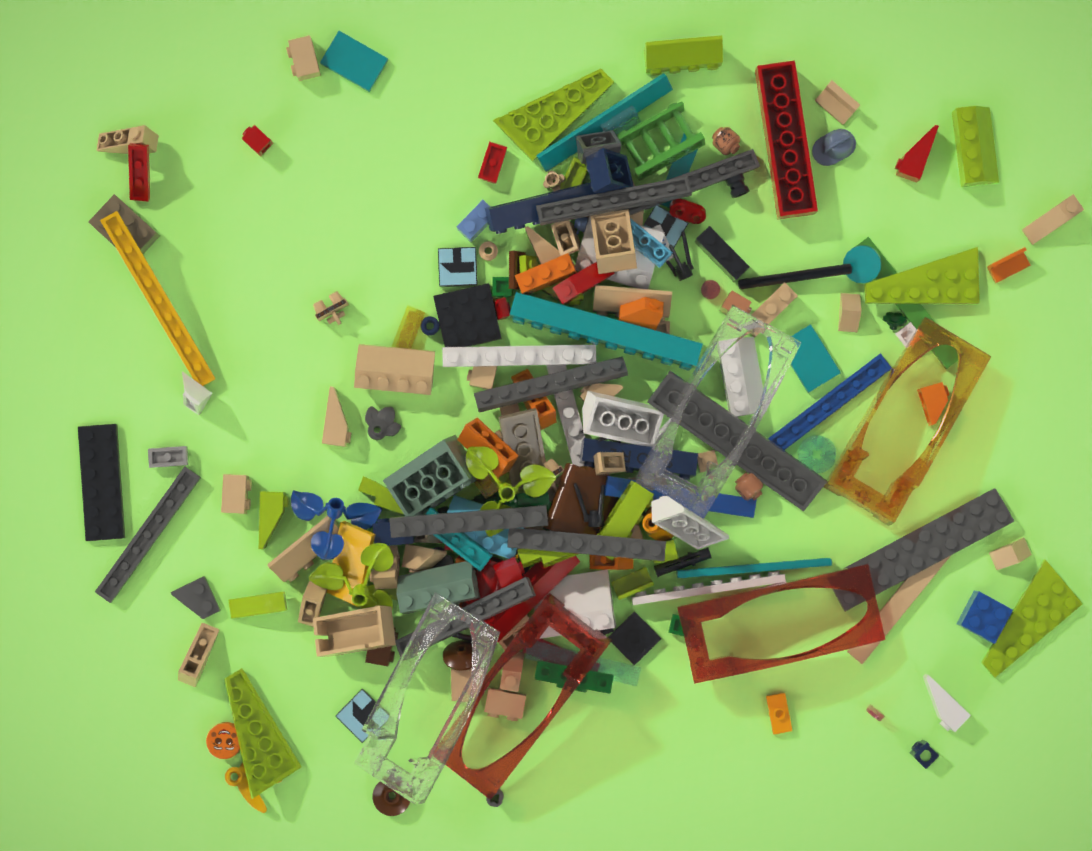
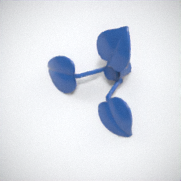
(329, 545)

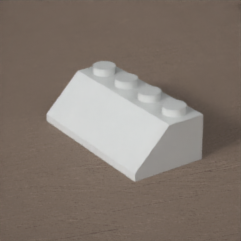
(742, 377)
(620, 419)
(685, 524)

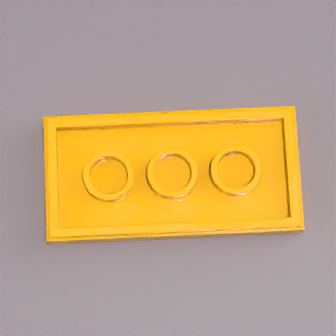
(349, 559)

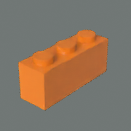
(546, 274)
(478, 434)

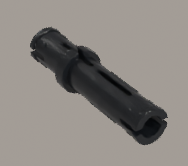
(703, 554)

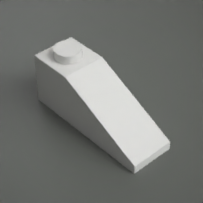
(946, 708)

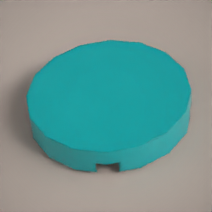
(864, 263)

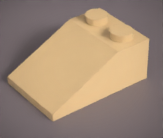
(613, 241)

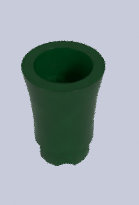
(525, 500)

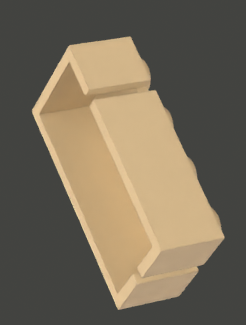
(354, 631)

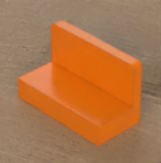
(1008, 265)

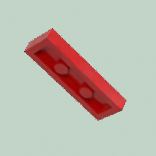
(139, 172)

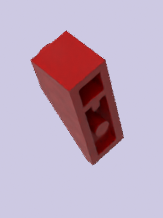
(914, 161)
(580, 283)

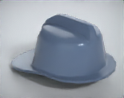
(834, 147)

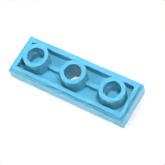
(653, 249)

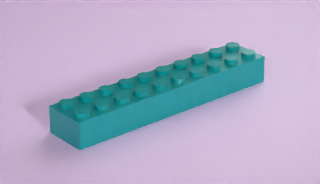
(605, 330)

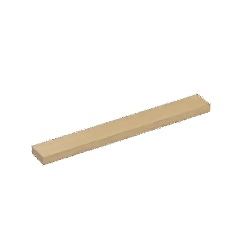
(897, 606)

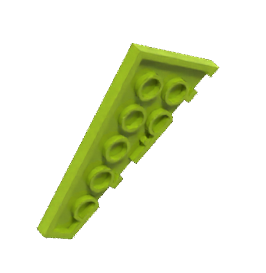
(546, 118)
(938, 282)
(1036, 614)
(261, 743)

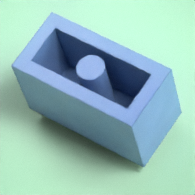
(474, 222)

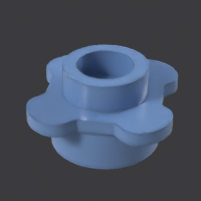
(580, 224)

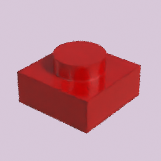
(502, 308)

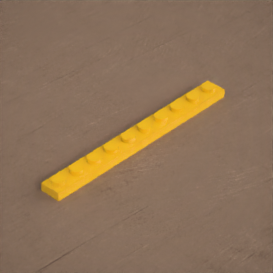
(157, 298)

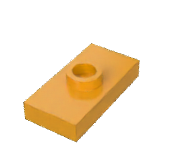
(778, 713)

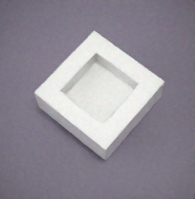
(906, 333)

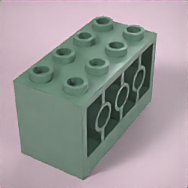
(430, 478)

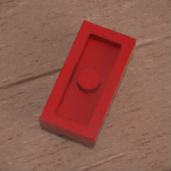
(492, 162)

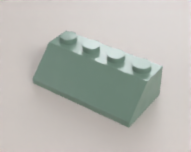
(453, 581)

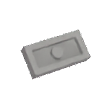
(168, 456)

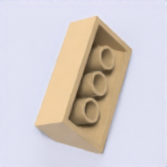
(609, 299)
(394, 369)
(300, 553)

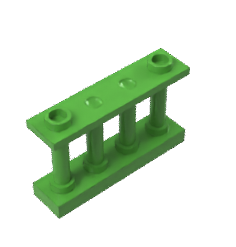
(676, 150)

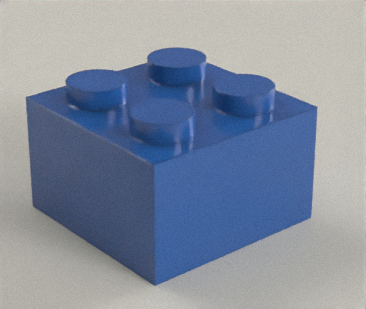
(984, 616)

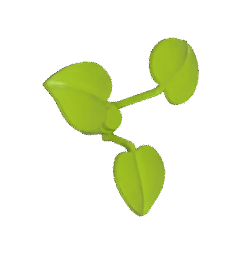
(535, 478)
(375, 556)

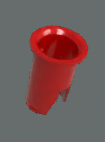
(487, 580)

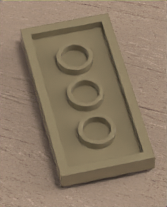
(523, 436)

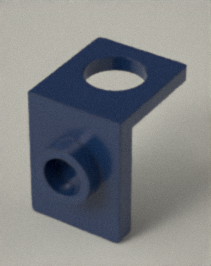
(917, 750)

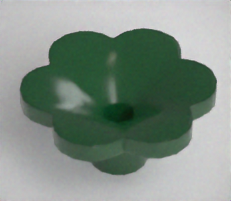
(894, 320)

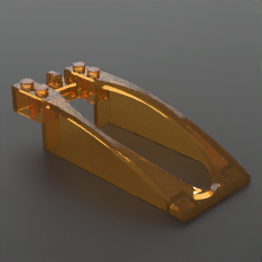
(888, 507)

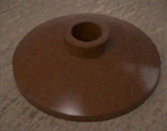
(458, 655)
(385, 804)

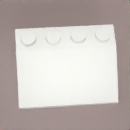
(637, 278)
(586, 597)

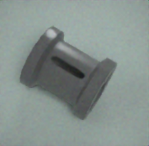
(500, 799)

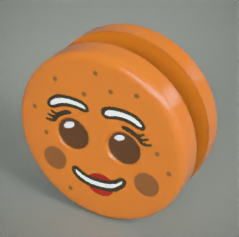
(223, 741)

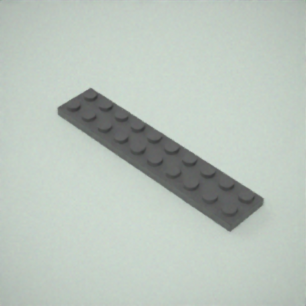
(722, 431)
(931, 544)

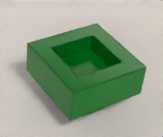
(501, 287)
(675, 626)

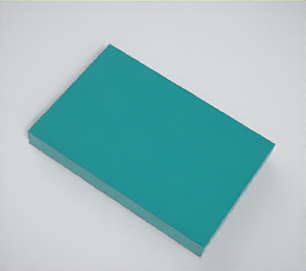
(354, 61)
(812, 361)

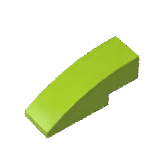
(382, 494)
(548, 558)
(258, 604)

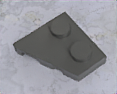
(198, 598)

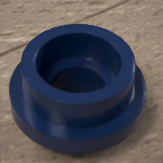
(430, 319)

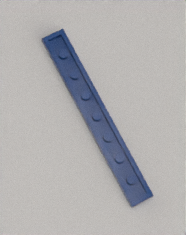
(831, 402)
(723, 504)

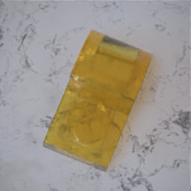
(487, 486)

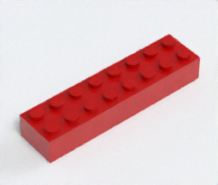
(786, 140)

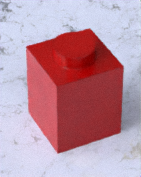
(256, 140)
(508, 571)

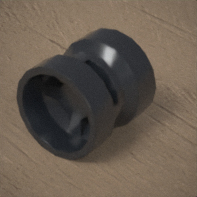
(737, 185)

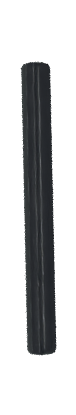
(794, 276)

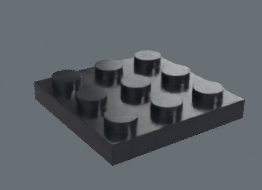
(467, 317)

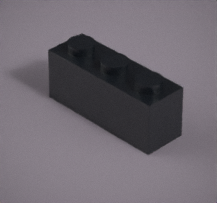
(721, 254)

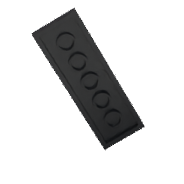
(101, 482)

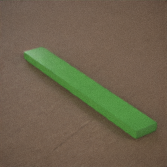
(914, 312)

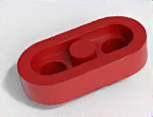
(689, 211)

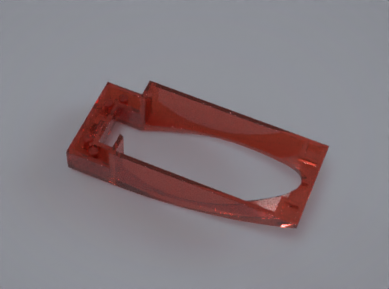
(591, 645)
(704, 668)

